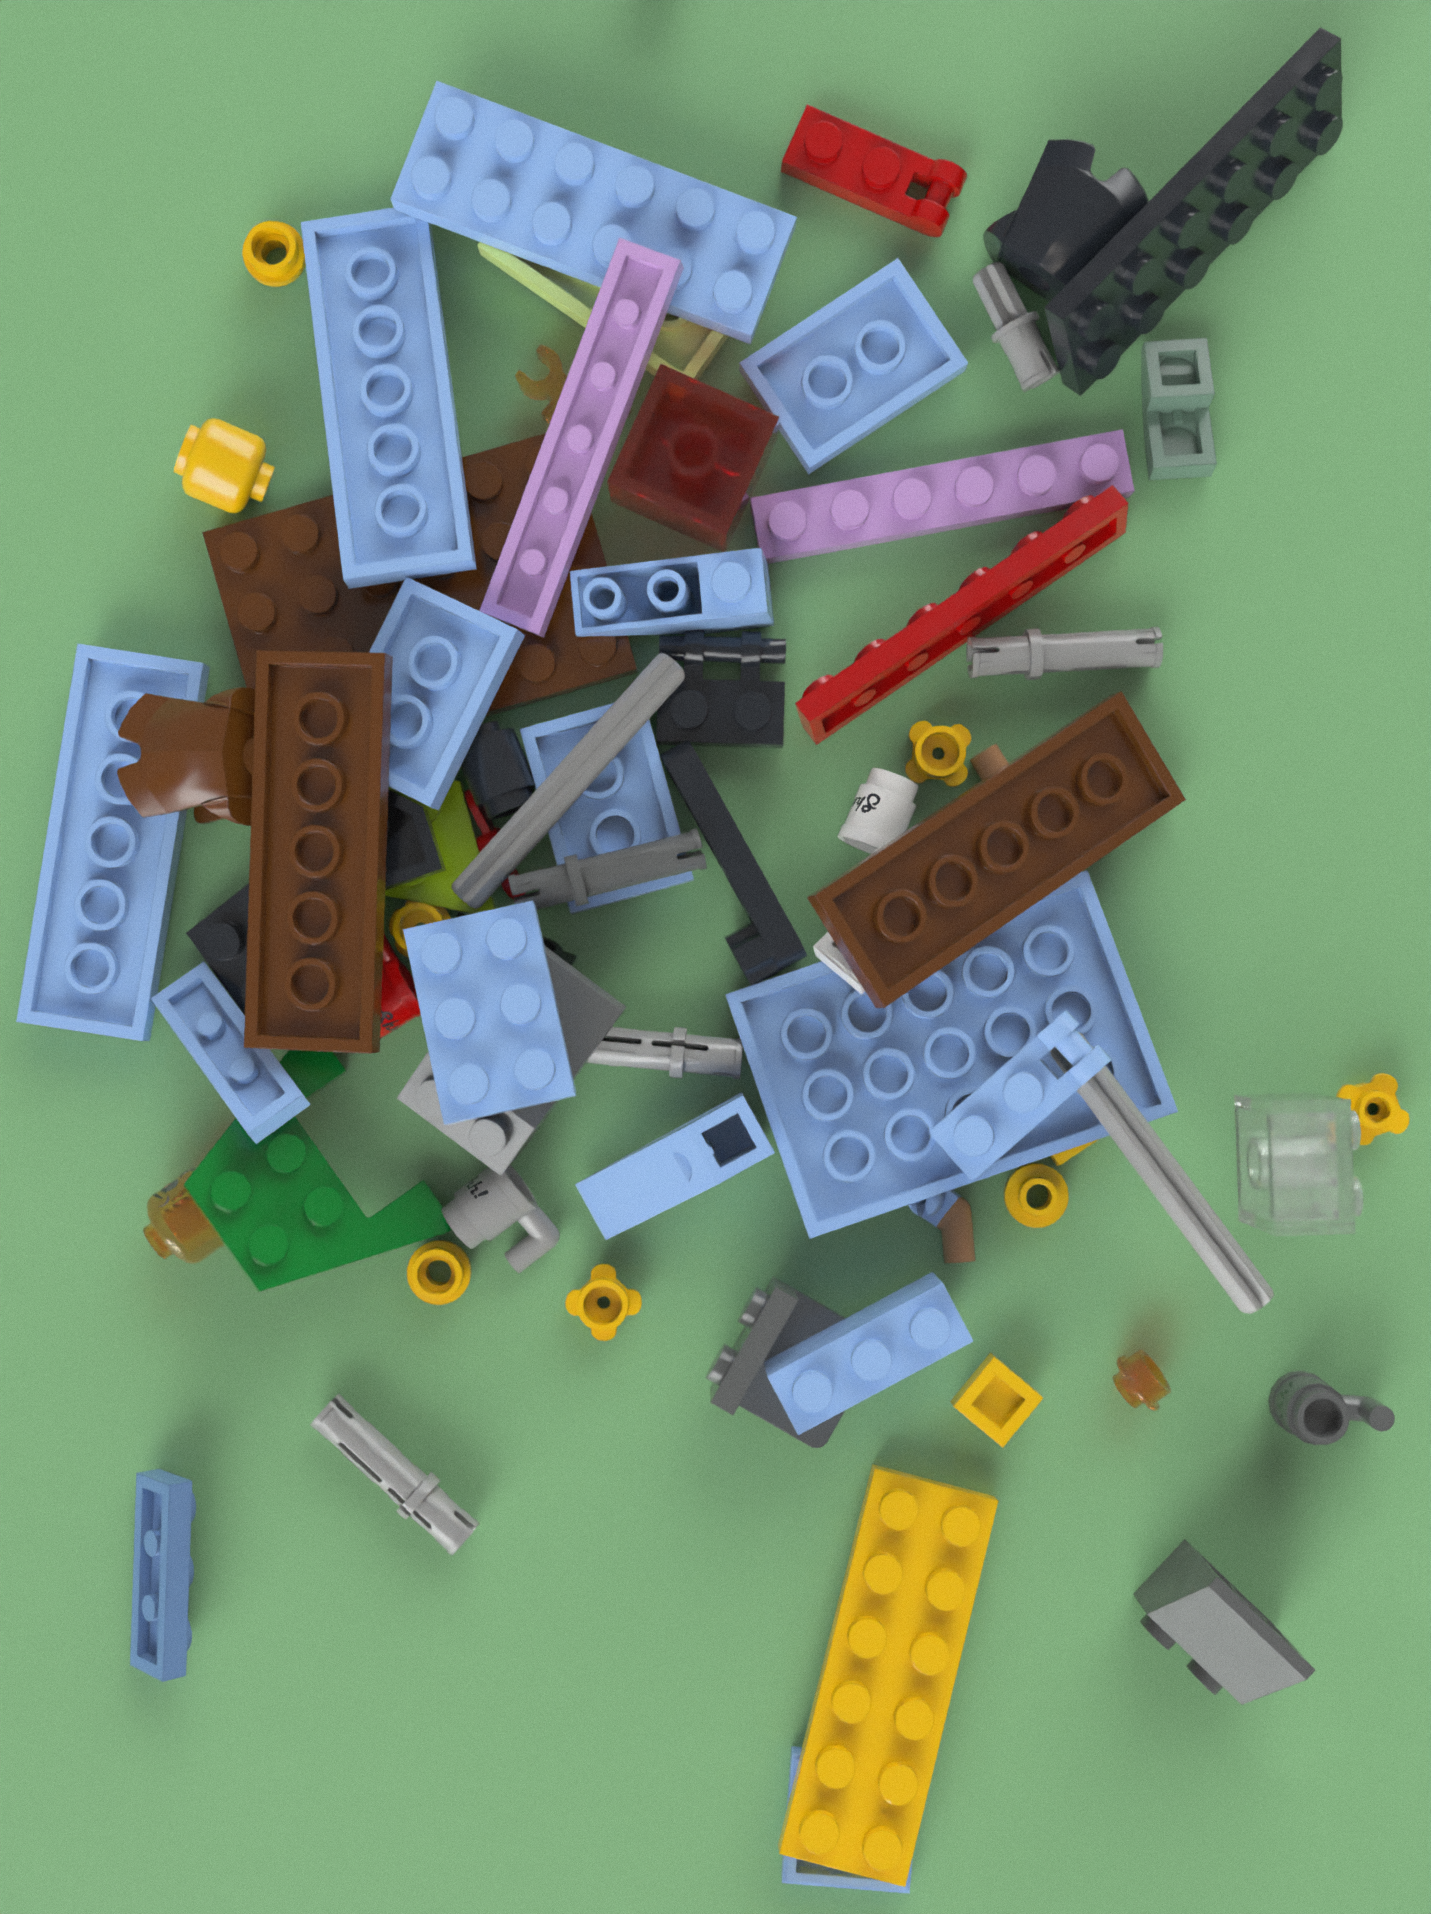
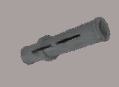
(609, 871)

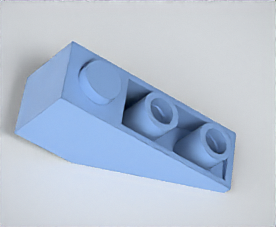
(674, 595)
(675, 1166)

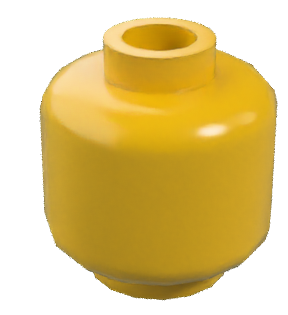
(223, 465)

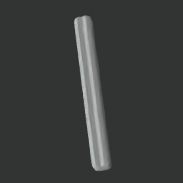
(568, 780)
(1173, 1189)

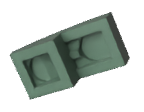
(1176, 409)

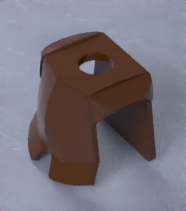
(192, 756)

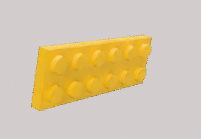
(888, 1676)

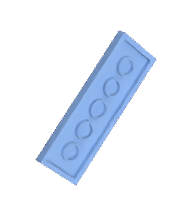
(573, 198)
(387, 398)
(104, 865)

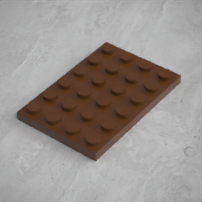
(289, 593)

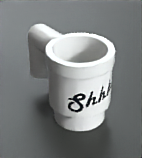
(879, 811)

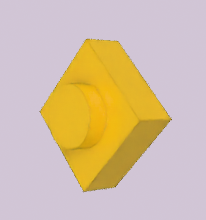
(996, 1400)

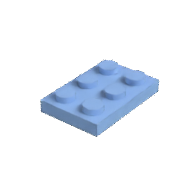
(853, 366)
(442, 685)
(617, 810)
(489, 1013)

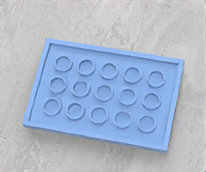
(866, 1084)

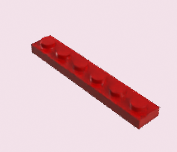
(978, 604)

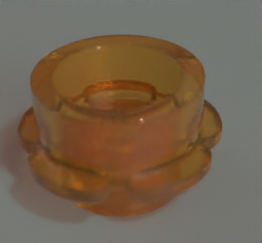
(1141, 1380)

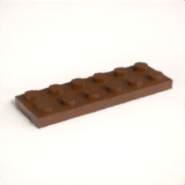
(996, 850)
(318, 851)

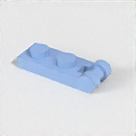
(1017, 1097)

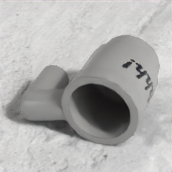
(492, 1205)

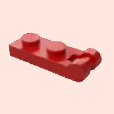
(872, 171)

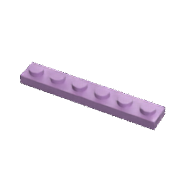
(582, 436)
(939, 497)

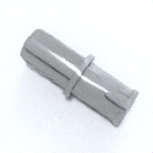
(1015, 327)

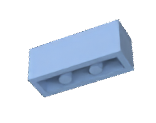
(867, 1352)

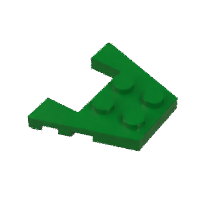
(285, 1205)

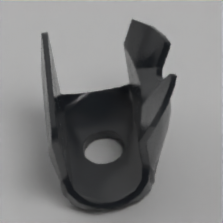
(1063, 218)

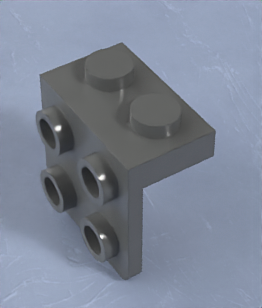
(772, 1324)

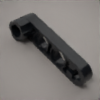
(769, 940)

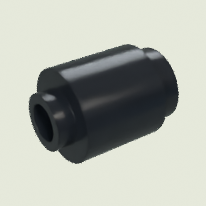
(497, 771)

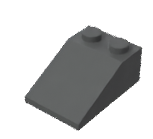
(498, 1139)

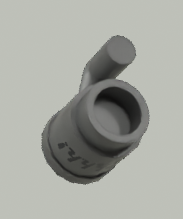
(1318, 1412)

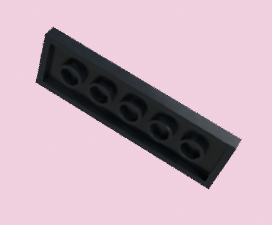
(1198, 214)

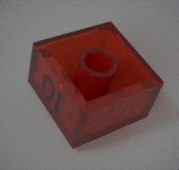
(693, 458)

